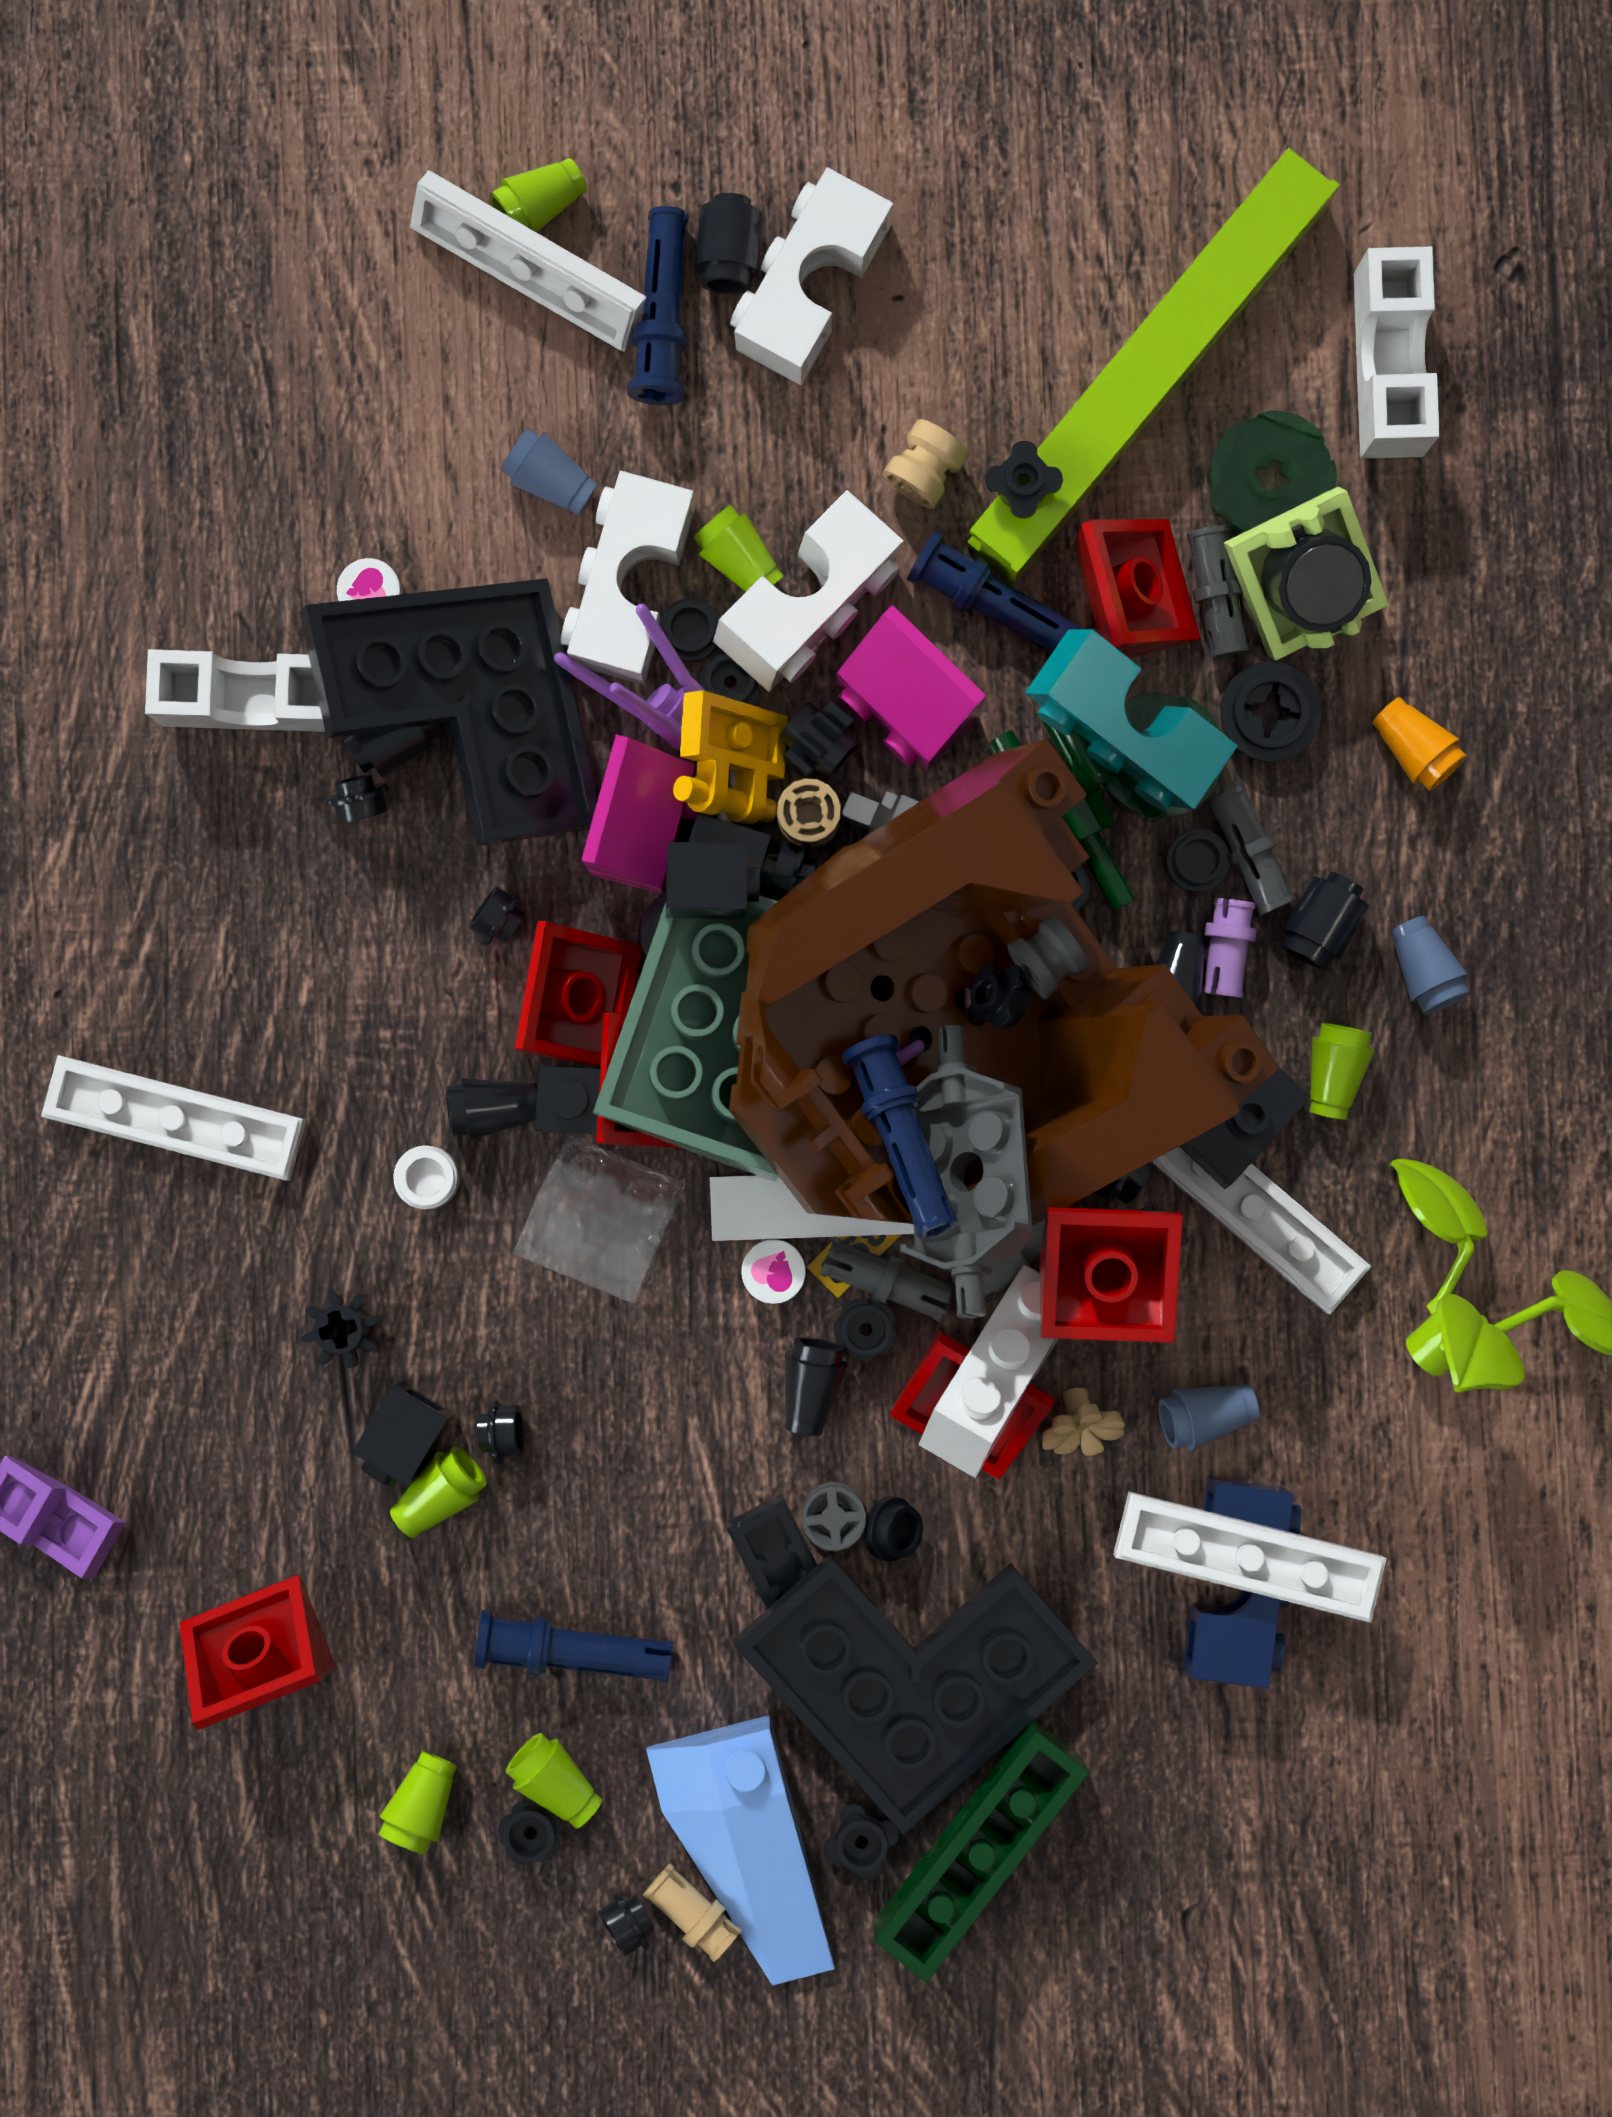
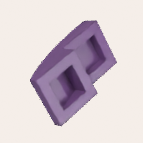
(55, 1518)

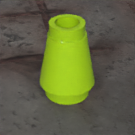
(539, 194)
(736, 549)
(1337, 1068)
(440, 1490)
(553, 1780)
(419, 1804)

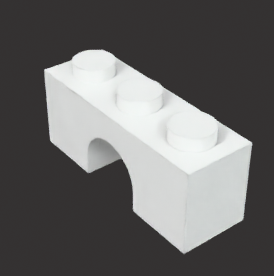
(834, 227)
(1391, 323)
(640, 523)
(775, 631)
(218, 692)
(990, 1379)

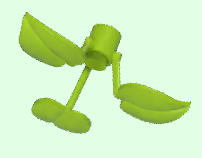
(1456, 1333)

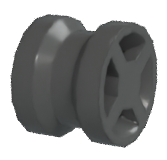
(1048, 956)
(834, 1527)

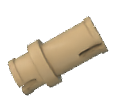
(692, 1913)

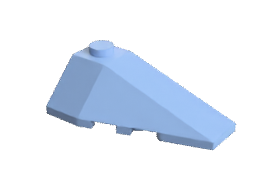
(740, 1827)

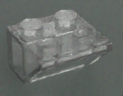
(600, 1219)

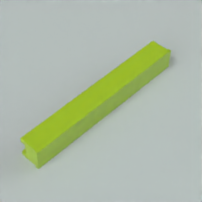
(1159, 357)

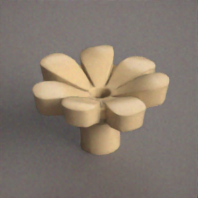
(1082, 1426)

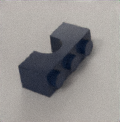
(1240, 1638)

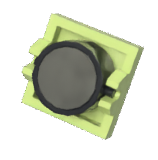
(1307, 575)

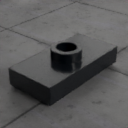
(1236, 1143)
(771, 1548)

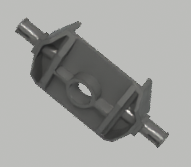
(964, 1120)

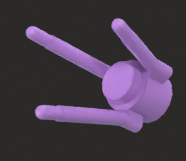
(665, 705)

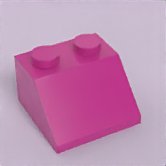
(908, 691)
(637, 816)

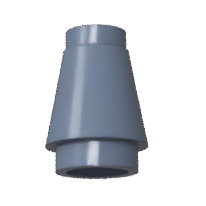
(548, 472)
(1428, 967)
(1206, 1413)

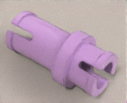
(1228, 946)

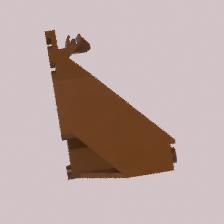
(1104, 1065)

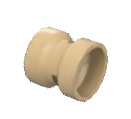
(922, 467)
(806, 822)

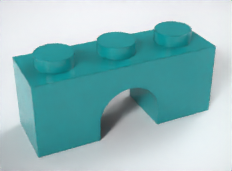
(1086, 691)

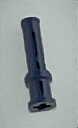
(659, 334)
(973, 585)
(892, 1107)
(540, 1646)

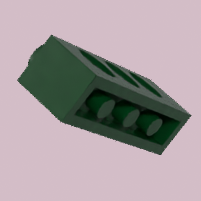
(979, 1850)

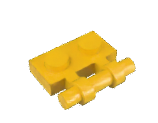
(736, 738)

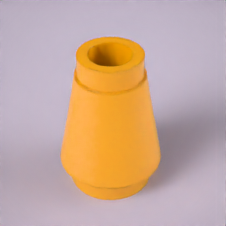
(1419, 744)

